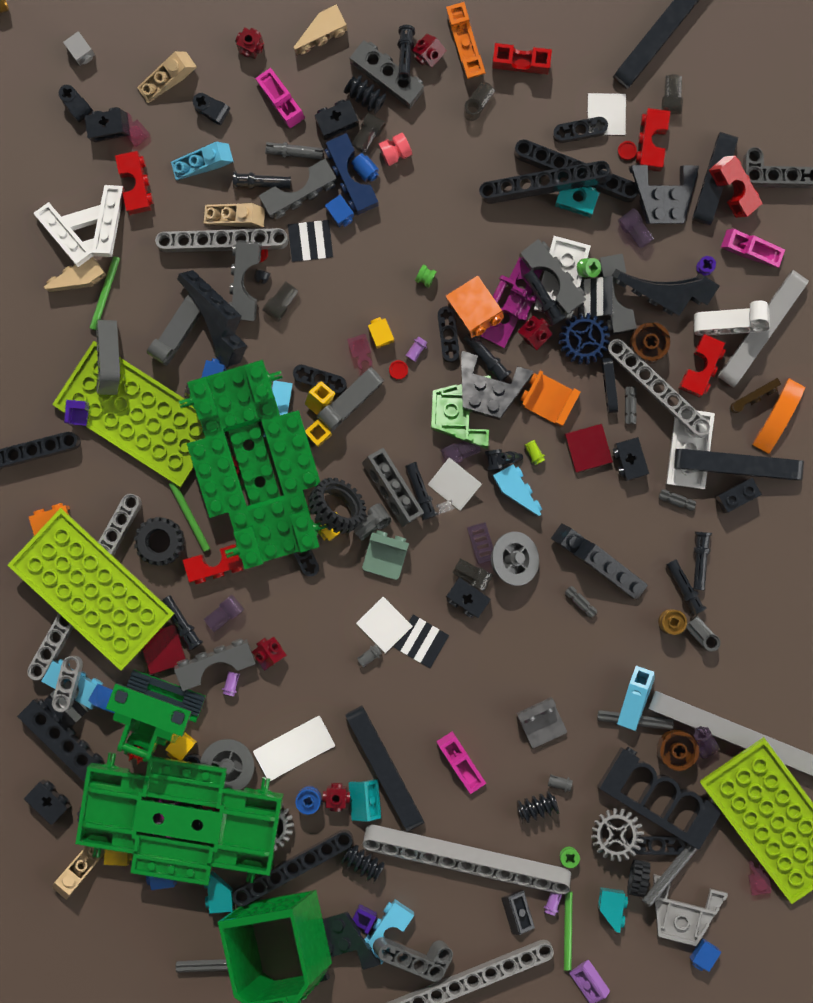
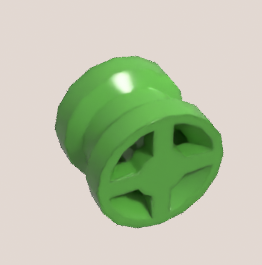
(585, 271)
(425, 276)
(567, 854)

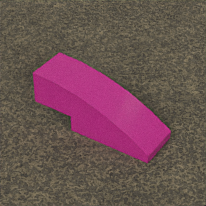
(280, 98)
(752, 248)
(461, 762)

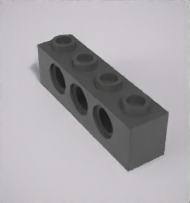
(367, 51)
(392, 487)

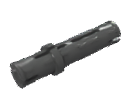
(293, 150)

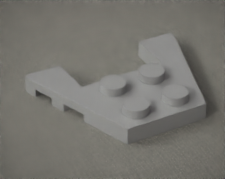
(682, 920)

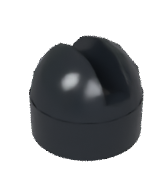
(260, 274)

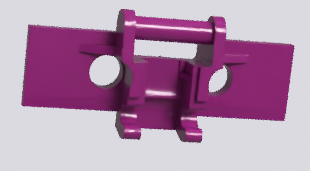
(516, 306)

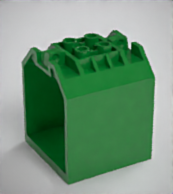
(242, 953)

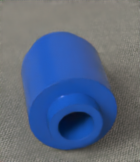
(365, 168)

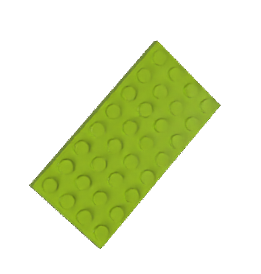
(139, 419)
(91, 589)
(768, 814)

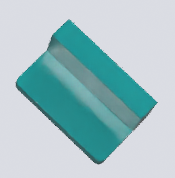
(364, 800)

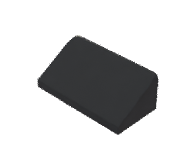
(518, 913)

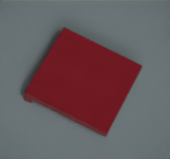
(588, 448)
(163, 650)

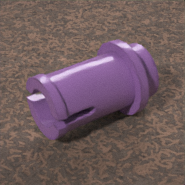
(416, 349)
(231, 683)
(552, 903)

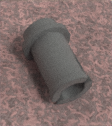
(371, 654)
(560, 783)

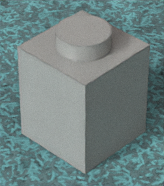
(79, 49)

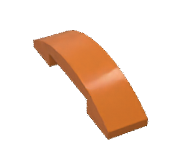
(465, 40)
(779, 416)

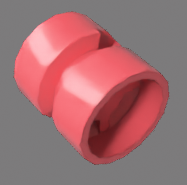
(395, 149)

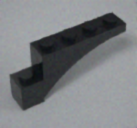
(670, 294)
(219, 316)
(599, 561)

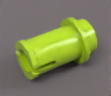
(534, 452)

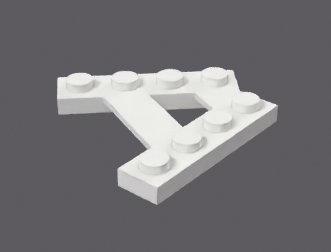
(104, 215)

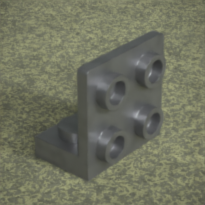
(542, 722)

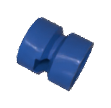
(308, 800)

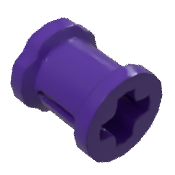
(704, 260)

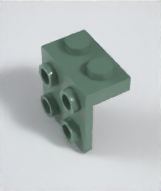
(385, 555)

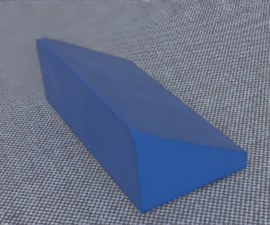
(100, 697)

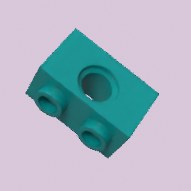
(584, 207)

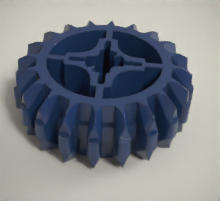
(576, 335)

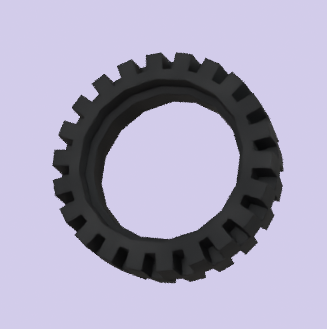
(347, 495)

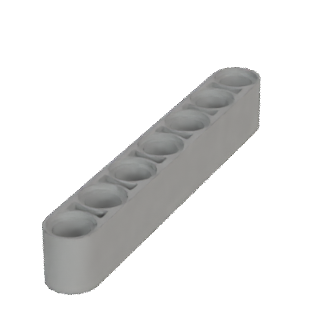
(213, 236)
(754, 341)
(662, 397)

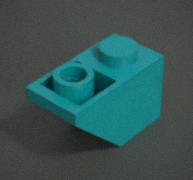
(219, 895)
(611, 905)

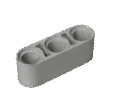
(61, 691)

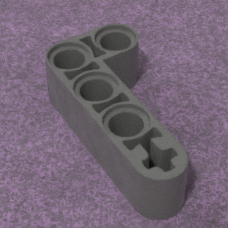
(779, 171)
(175, 332)
(107, 357)
(350, 399)
(410, 956)

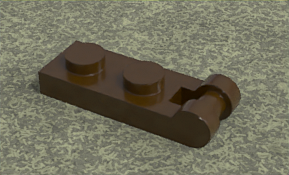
(754, 396)

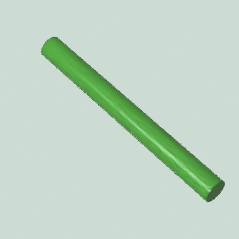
(105, 292)
(189, 516)
(568, 931)

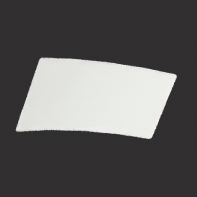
(294, 748)

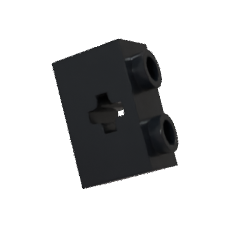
(107, 124)
(330, 127)
(634, 449)
(738, 495)
(462, 588)
(37, 799)

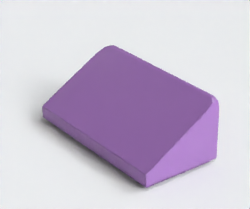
(589, 982)

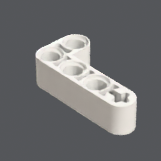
(733, 321)

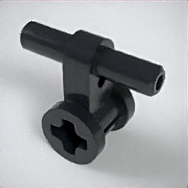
(497, 459)

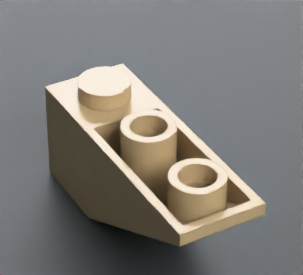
(324, 27)
(167, 75)
(235, 215)
(77, 277)
(76, 872)

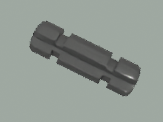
(630, 405)
(677, 500)
(580, 601)

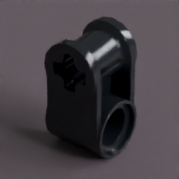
(76, 104)
(213, 110)

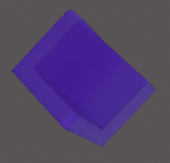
(76, 412)
(364, 918)

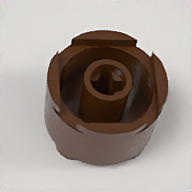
(660, 343)
(681, 760)

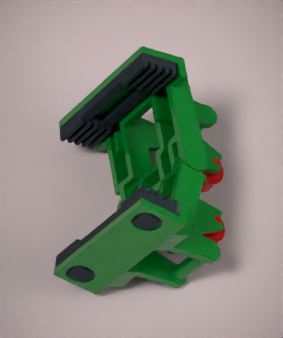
(153, 711)

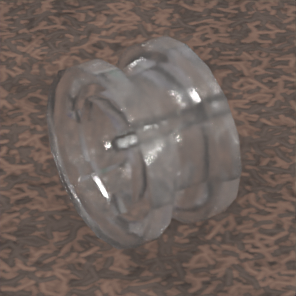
(445, 507)

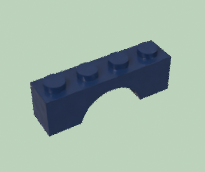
(361, 195)

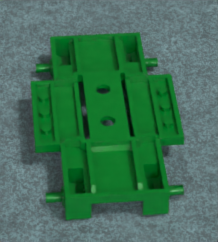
(235, 404)
(240, 831)

